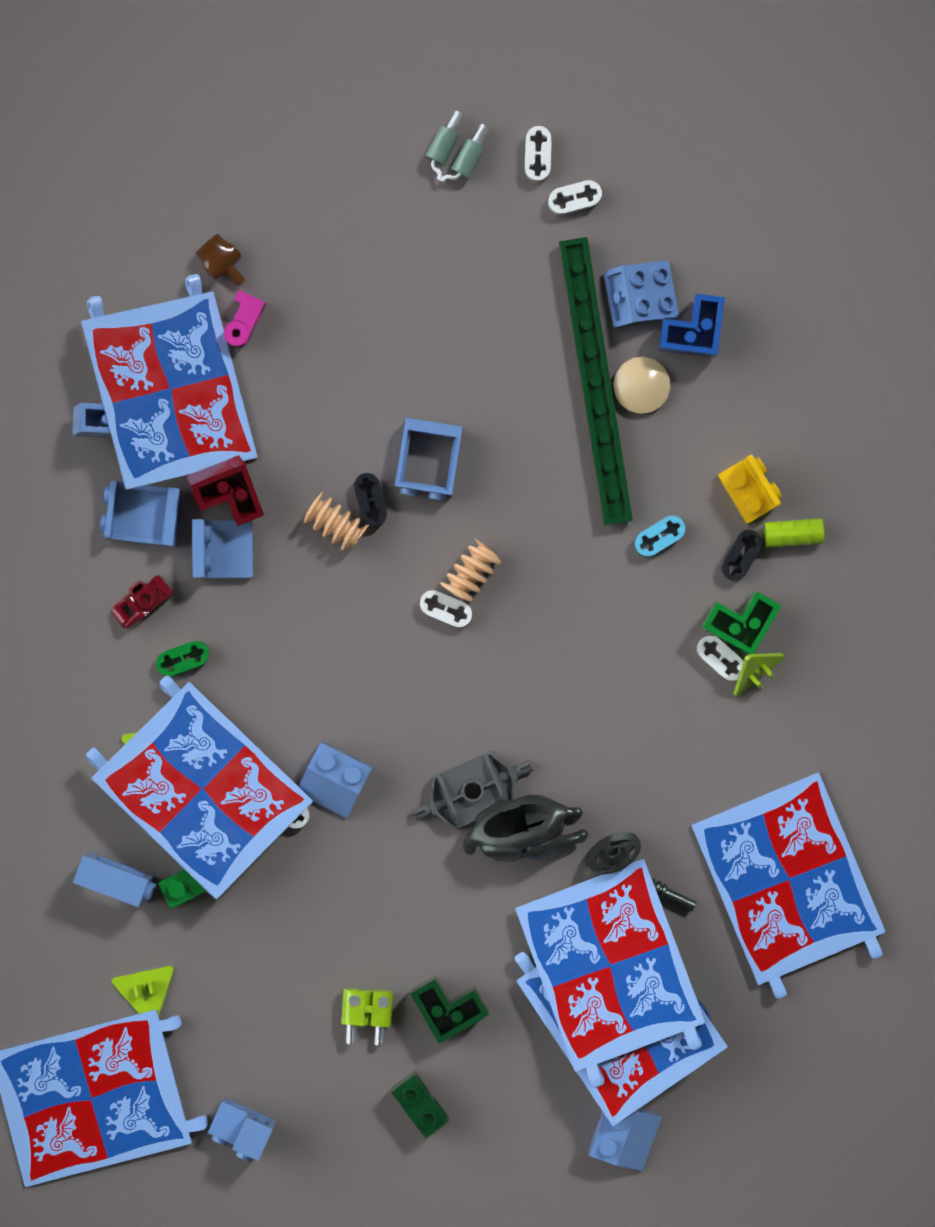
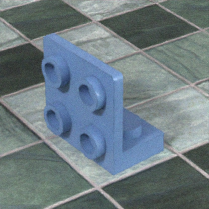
(640, 293)
(222, 549)

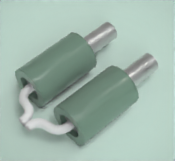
(444, 144)

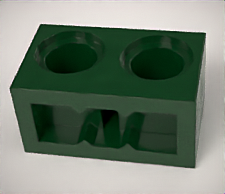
(420, 1104)

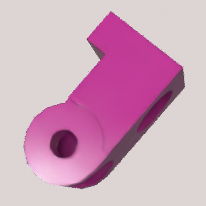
(245, 321)

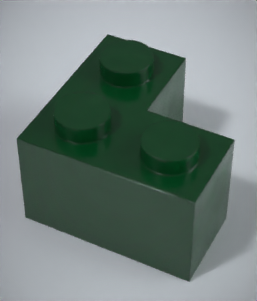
(444, 1015)

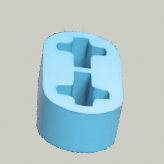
(663, 542)

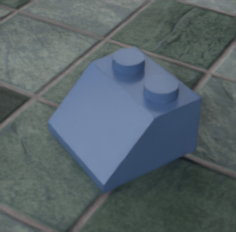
(334, 779)
(626, 1142)

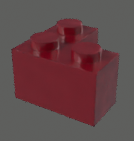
(229, 483)

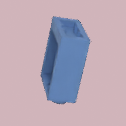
(434, 429)
(114, 879)

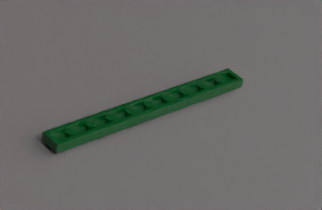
(595, 381)

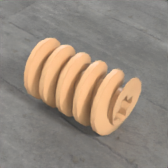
(334, 523)
(471, 571)

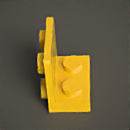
(750, 488)

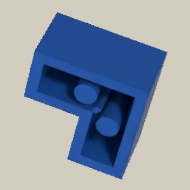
(700, 335)

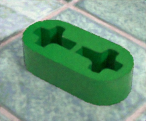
(180, 651)

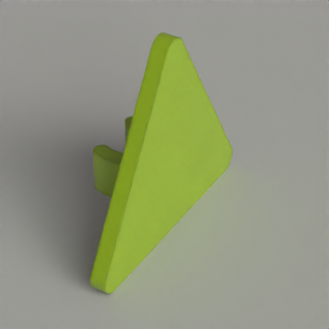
(754, 668)
(146, 988)

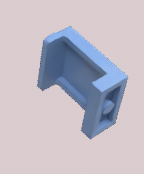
(141, 514)

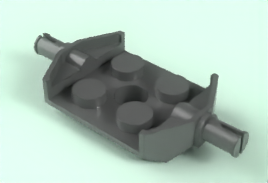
(448, 787)

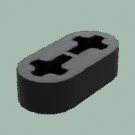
(363, 501)
(735, 551)

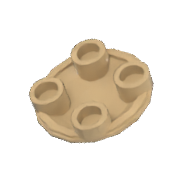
(641, 385)

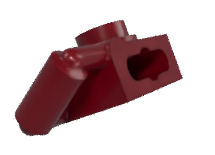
(143, 601)

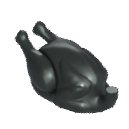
(523, 828)

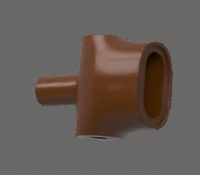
(219, 259)

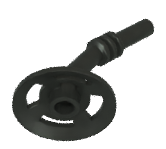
(616, 860)

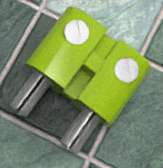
(366, 1008)

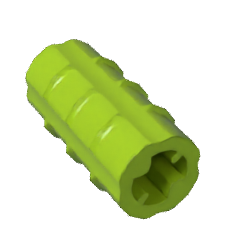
(794, 533)

